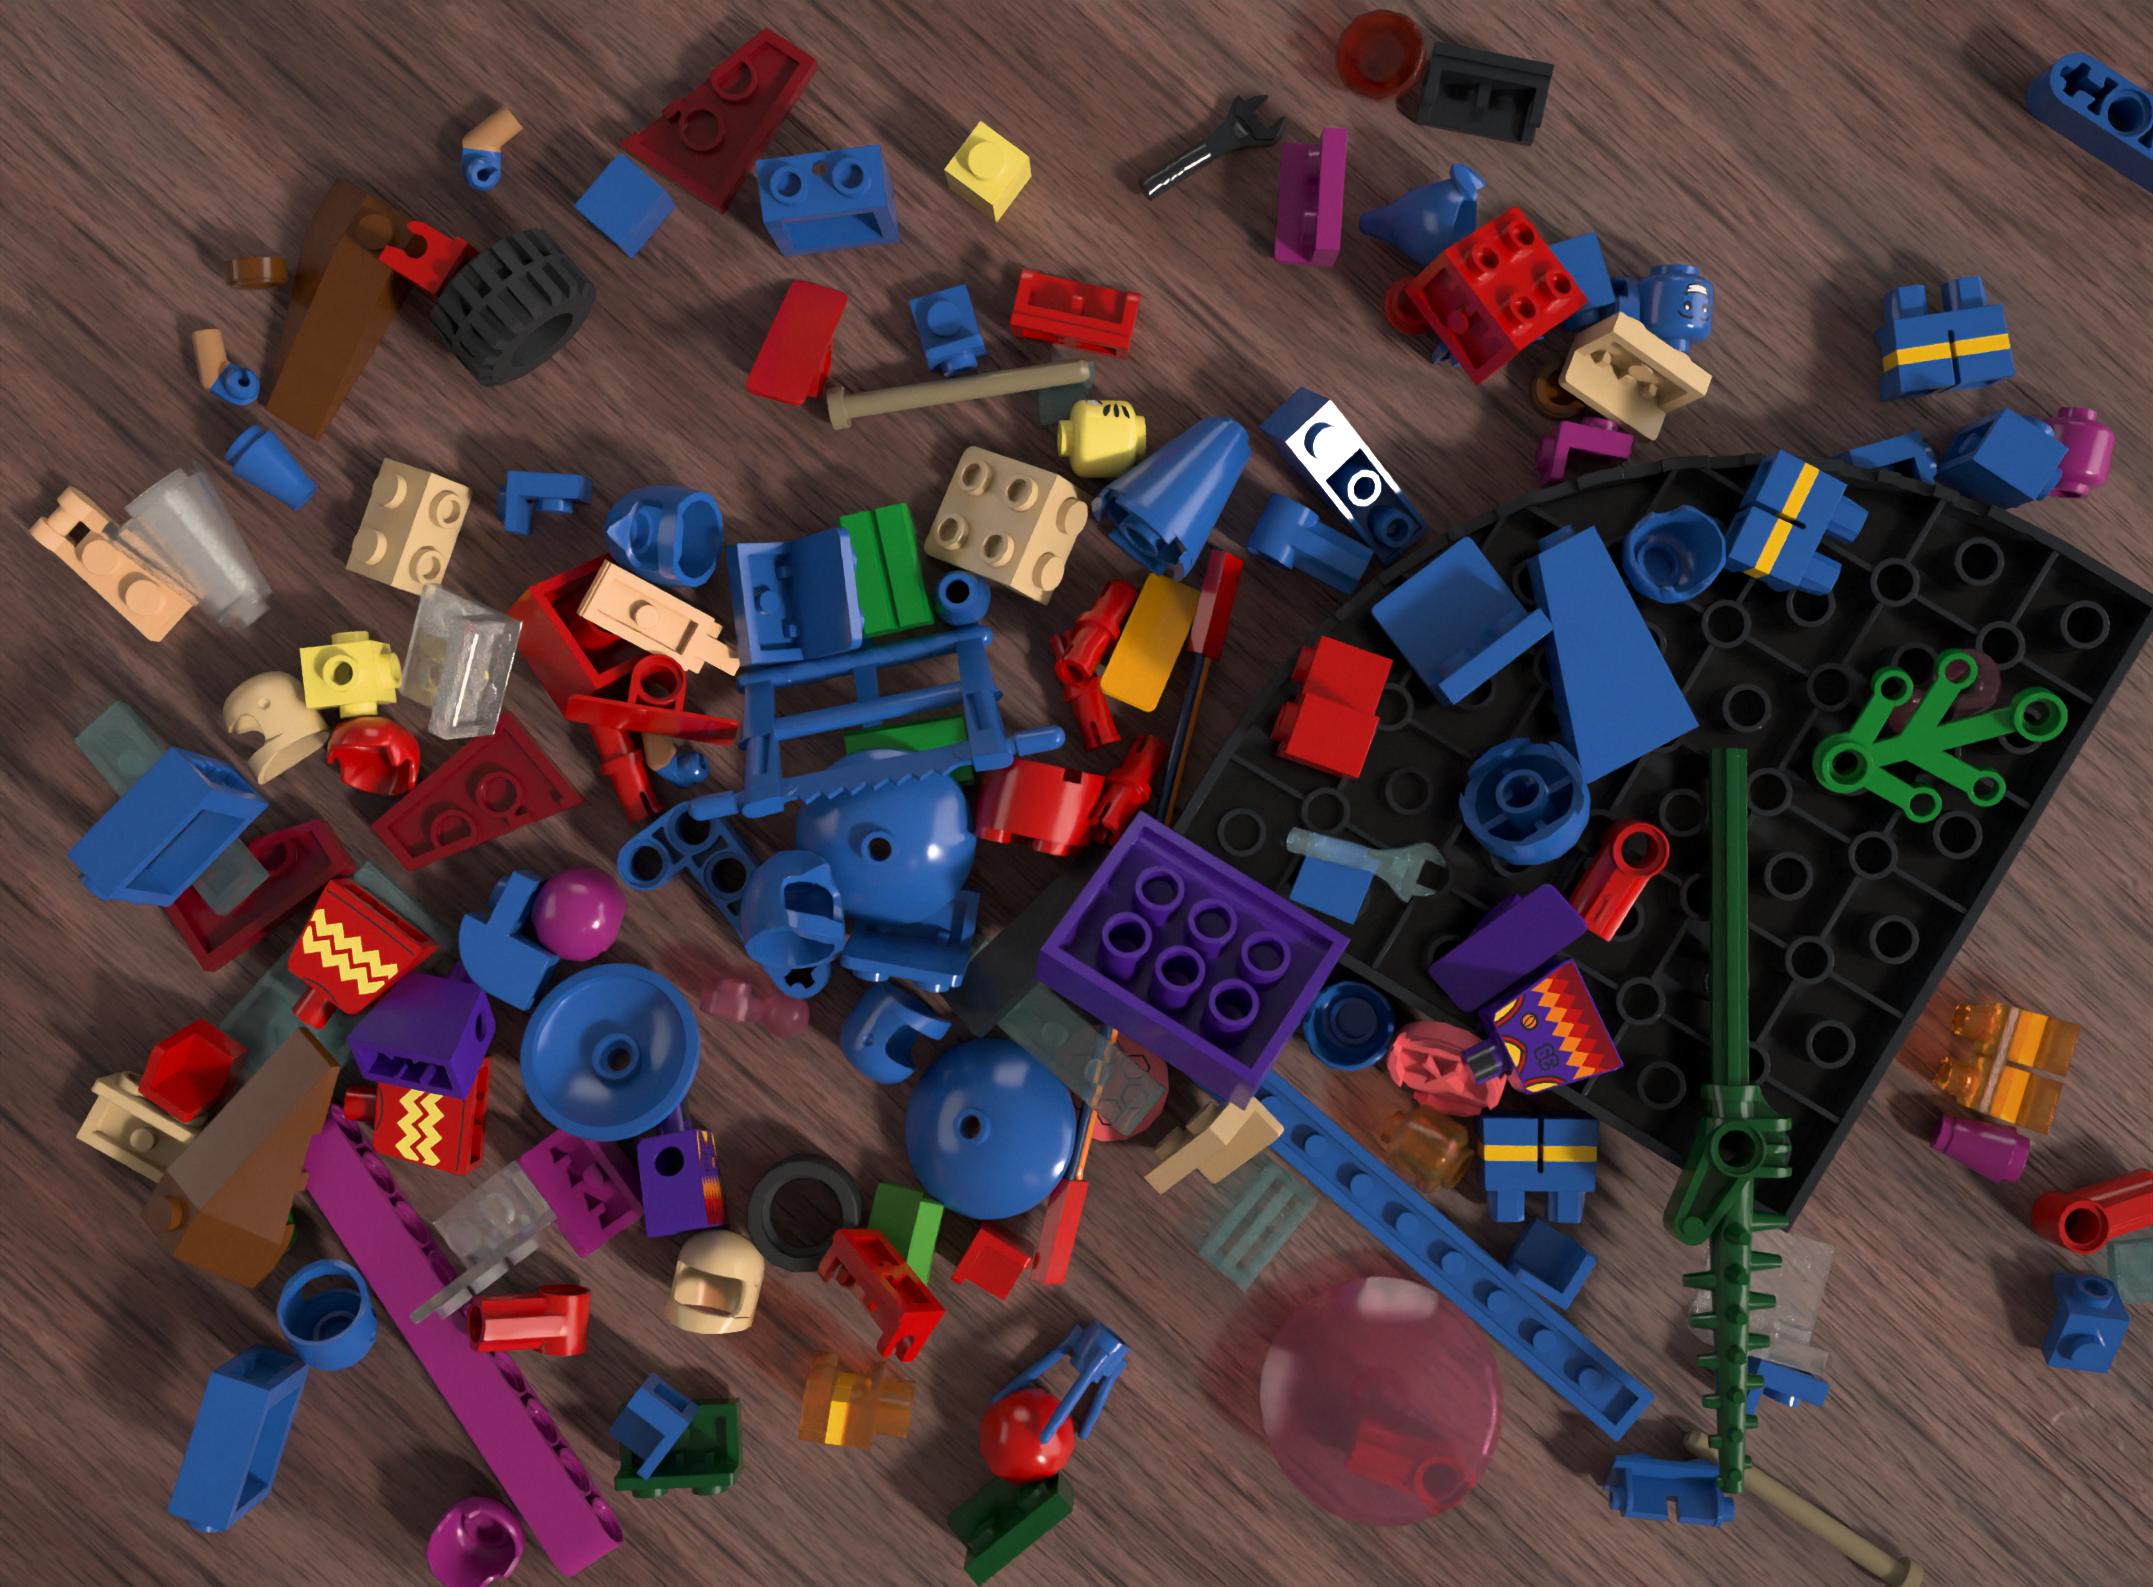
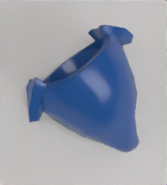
(1428, 216)

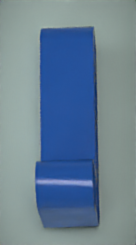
(2089, 128)
(704, 862)

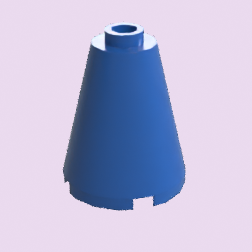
(1175, 496)

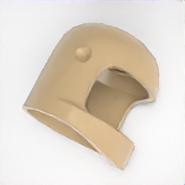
(277, 709)
(716, 1272)

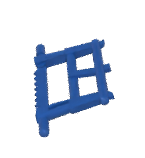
(987, 744)

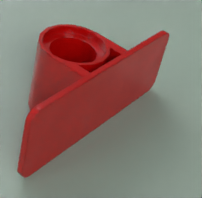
(798, 345)
(653, 714)

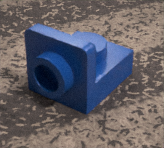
(948, 331)
(1899, 454)
(551, 491)
(1785, 1385)

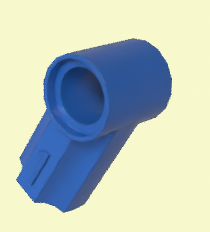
(1295, 539)

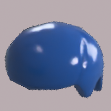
(1673, 554)
(1349, 1025)

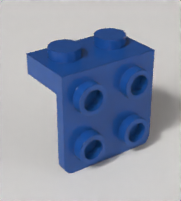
(795, 598)
(926, 951)

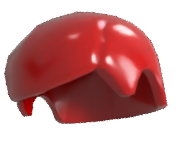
(375, 755)
(1011, 1437)

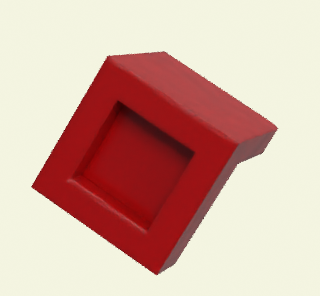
(192, 1070)
(993, 1259)

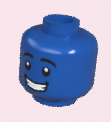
(1677, 305)

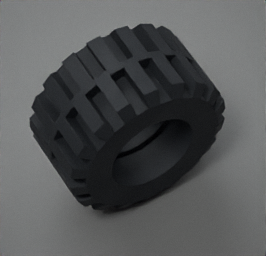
(513, 307)

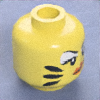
(1102, 438)

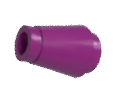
(1982, 1146)

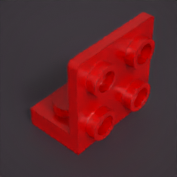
(1495, 294)

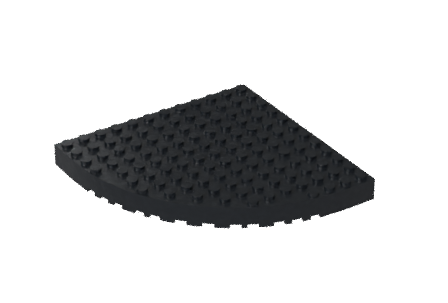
(1844, 891)

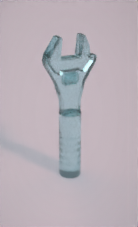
(1395, 866)

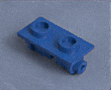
(1643, 1485)

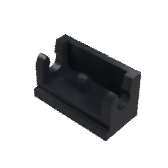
(1483, 93)

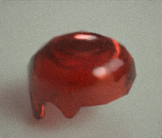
(1381, 56)

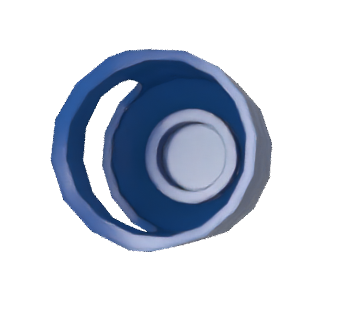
(879, 1014)
(334, 1325)

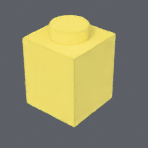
(988, 172)

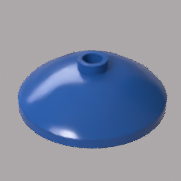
(928, 836)
(582, 1032)
(1022, 1135)

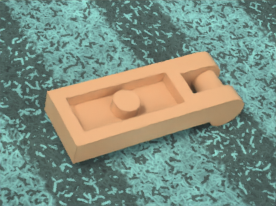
(116, 578)

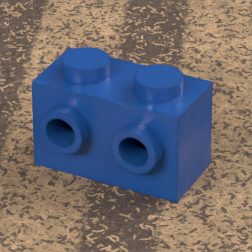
(2002, 460)

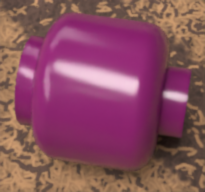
(2089, 452)

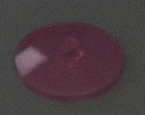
(1381, 1401)

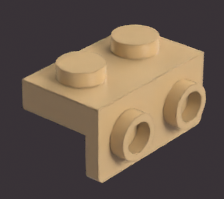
(1631, 375)
(409, 527)
(136, 1128)
(1214, 1142)

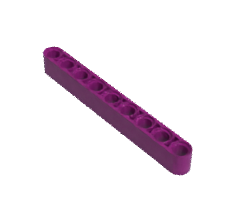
(480, 1387)

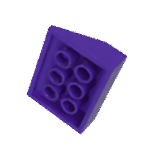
(1190, 959)

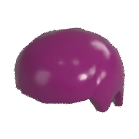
(578, 913)
(475, 1543)

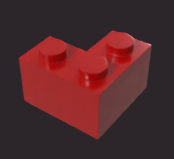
(1334, 708)

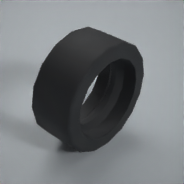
(758, 1218)

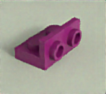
(1311, 201)

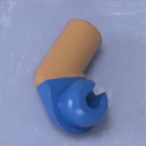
(483, 149)
(218, 374)
(672, 764)

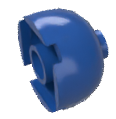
(1526, 801)

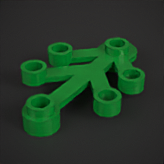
(1925, 739)

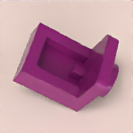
(1591, 441)

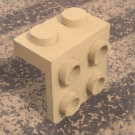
(1008, 523)

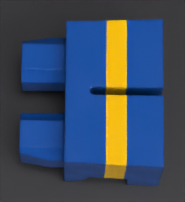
(1942, 350)
(1784, 521)
(1536, 1153)

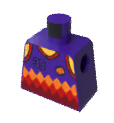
(1542, 1032)
(687, 1198)

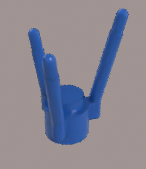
(1096, 1355)

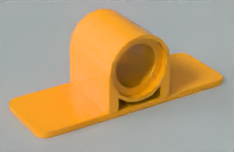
(1150, 642)

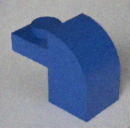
(497, 949)

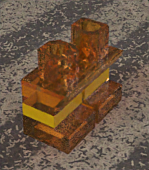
(2015, 1036)
(851, 1406)

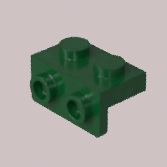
(702, 1458)

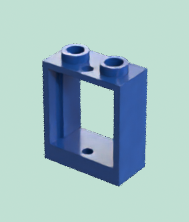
(828, 212)
(166, 829)
(238, 1437)

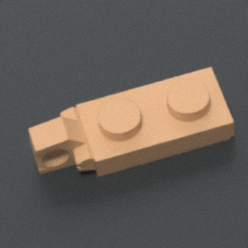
(655, 620)

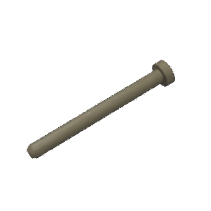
(844, 406)
(1895, 1573)

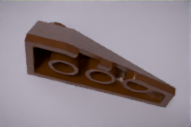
(338, 305)
(235, 1184)

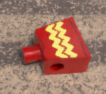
(353, 953)
(425, 1125)

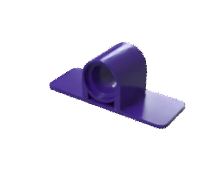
(1507, 946)

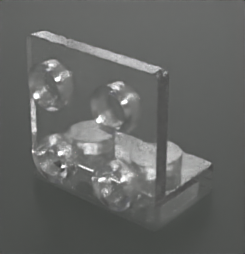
(459, 662)
(485, 1228)
(1798, 1296)

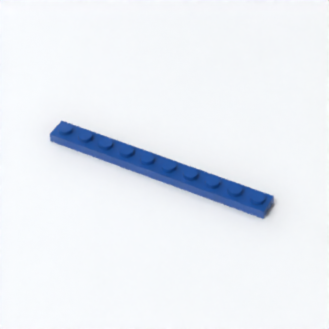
(1451, 1260)

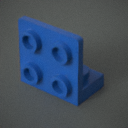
(1458, 622)

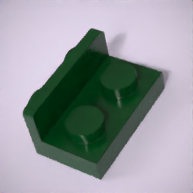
(1006, 1520)

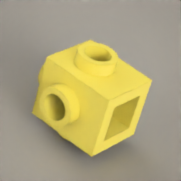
(350, 675)

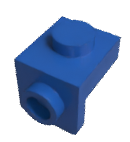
(2086, 1323)

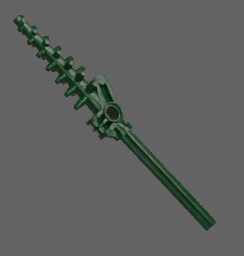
(1716, 1195)

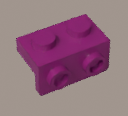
(586, 1187)

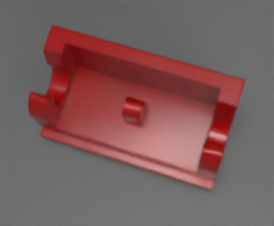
(437, 266)
(1074, 314)
(884, 1288)

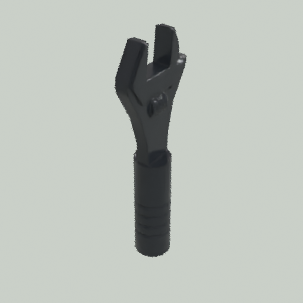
(1237, 132)

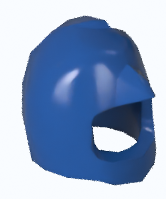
(666, 534)
(792, 912)

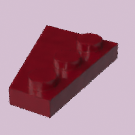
(727, 122)
(477, 796)
(299, 868)

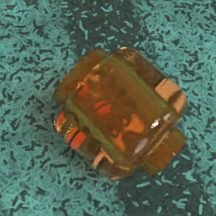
(1427, 1148)

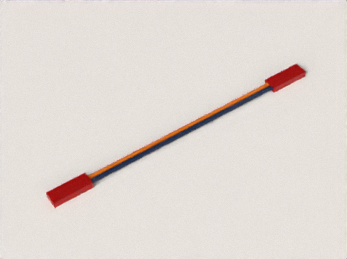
(1206, 645)

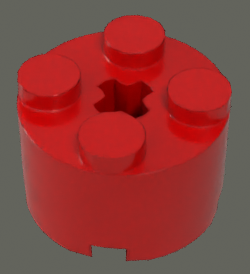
(1038, 803)

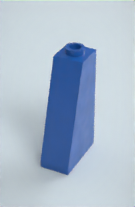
(1602, 662)

